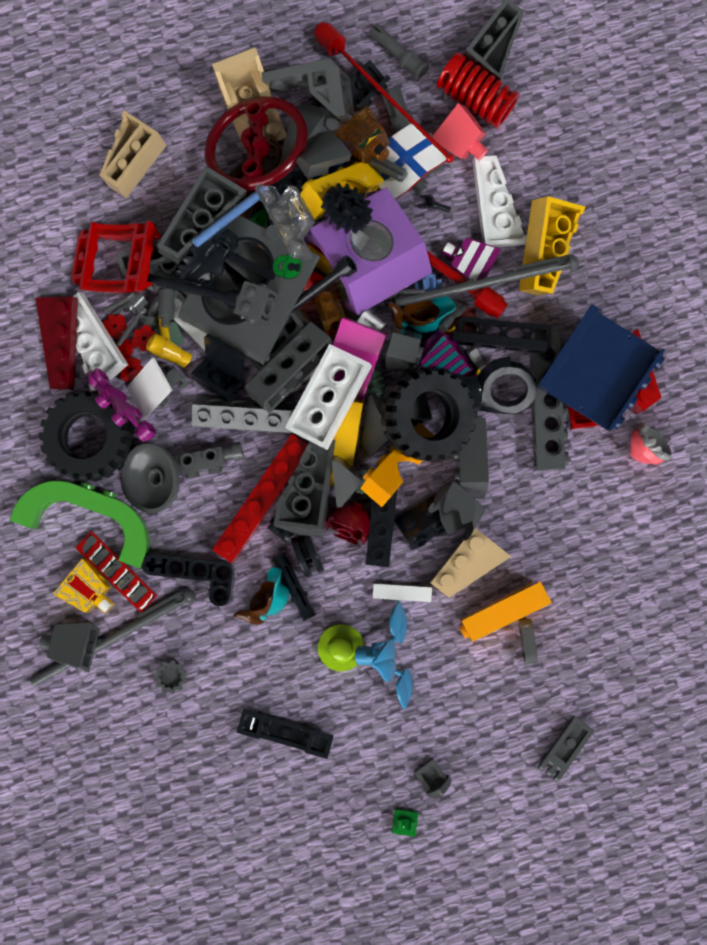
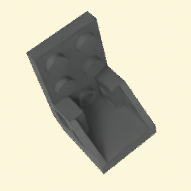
(323, 79)

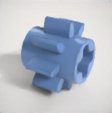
(428, 283)

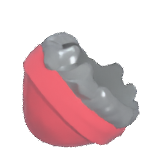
(649, 445)

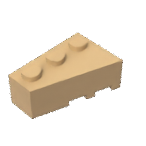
(131, 155)
(468, 563)

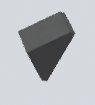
(345, 480)

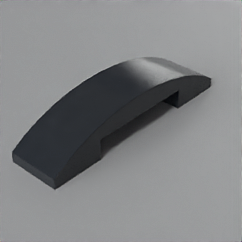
(285, 732)

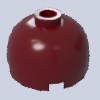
(350, 522)

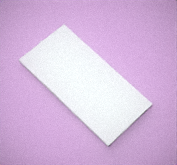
(149, 388)

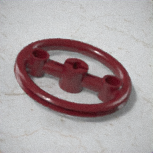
(256, 142)

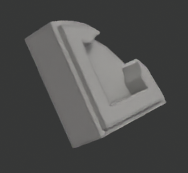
(475, 358)

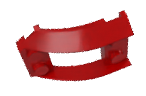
(139, 260)

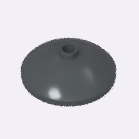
(142, 478)

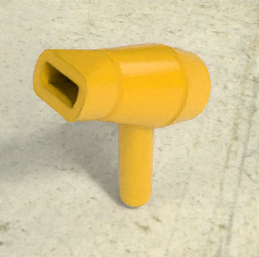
(164, 348)

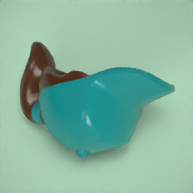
(424, 315)
(259, 606)

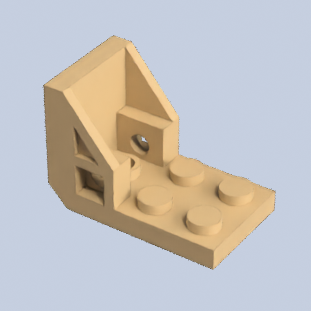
(240, 80)

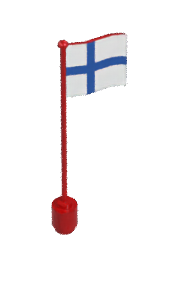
(409, 147)

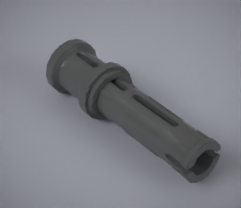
(405, 57)

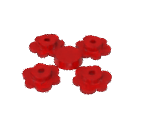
(127, 346)

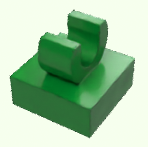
(405, 822)

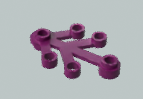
(110, 395)

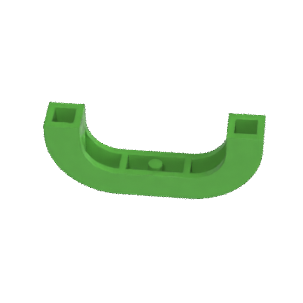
(35, 501)

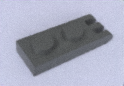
(566, 748)

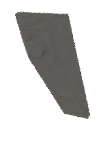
(317, 121)
(305, 499)

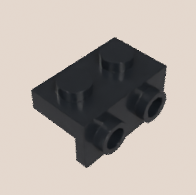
(362, 89)
(419, 525)

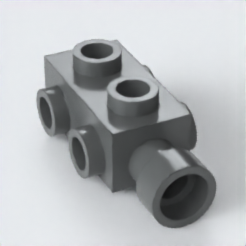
(201, 460)

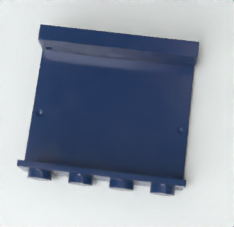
(601, 370)

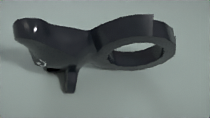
(481, 386)

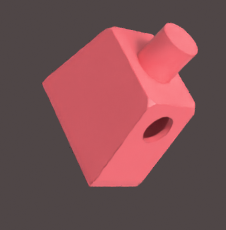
(461, 134)

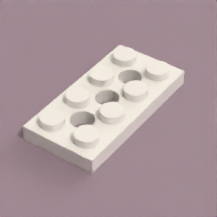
(335, 410)

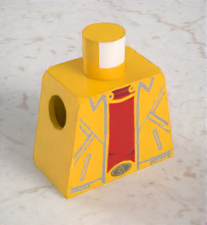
(85, 588)

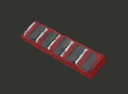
(116, 572)

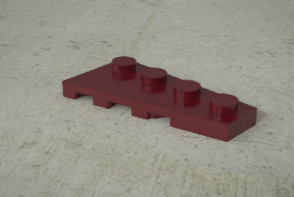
(58, 334)

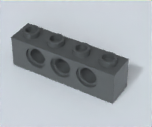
(288, 378)

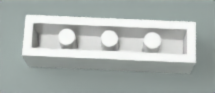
(402, 592)

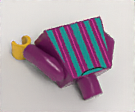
(443, 352)

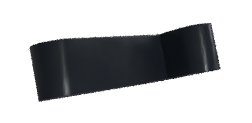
(188, 572)

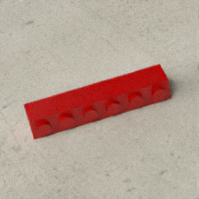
(260, 500)

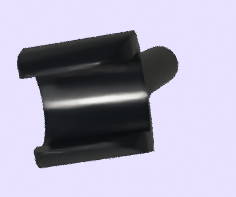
(431, 203)

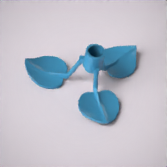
(384, 658)

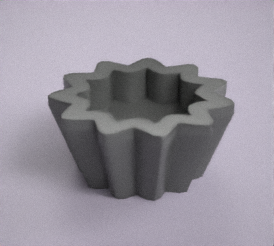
(170, 676)

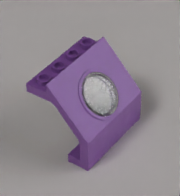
(386, 252)

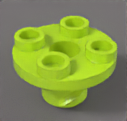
(338, 647)

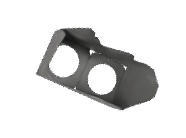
(457, 509)

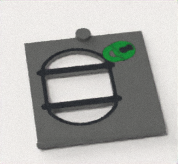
(286, 278)

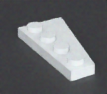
(497, 214)

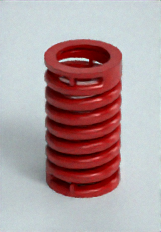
(477, 81)

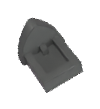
(433, 779)

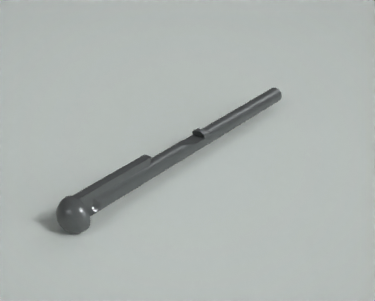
(523, 271)
(146, 617)

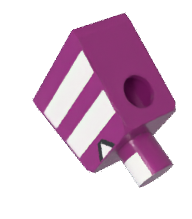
(472, 259)

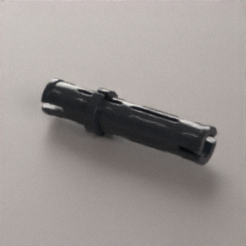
(295, 589)

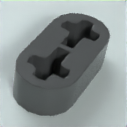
(528, 641)

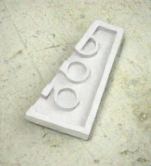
(95, 342)

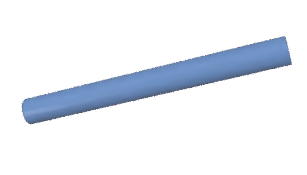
(225, 219)

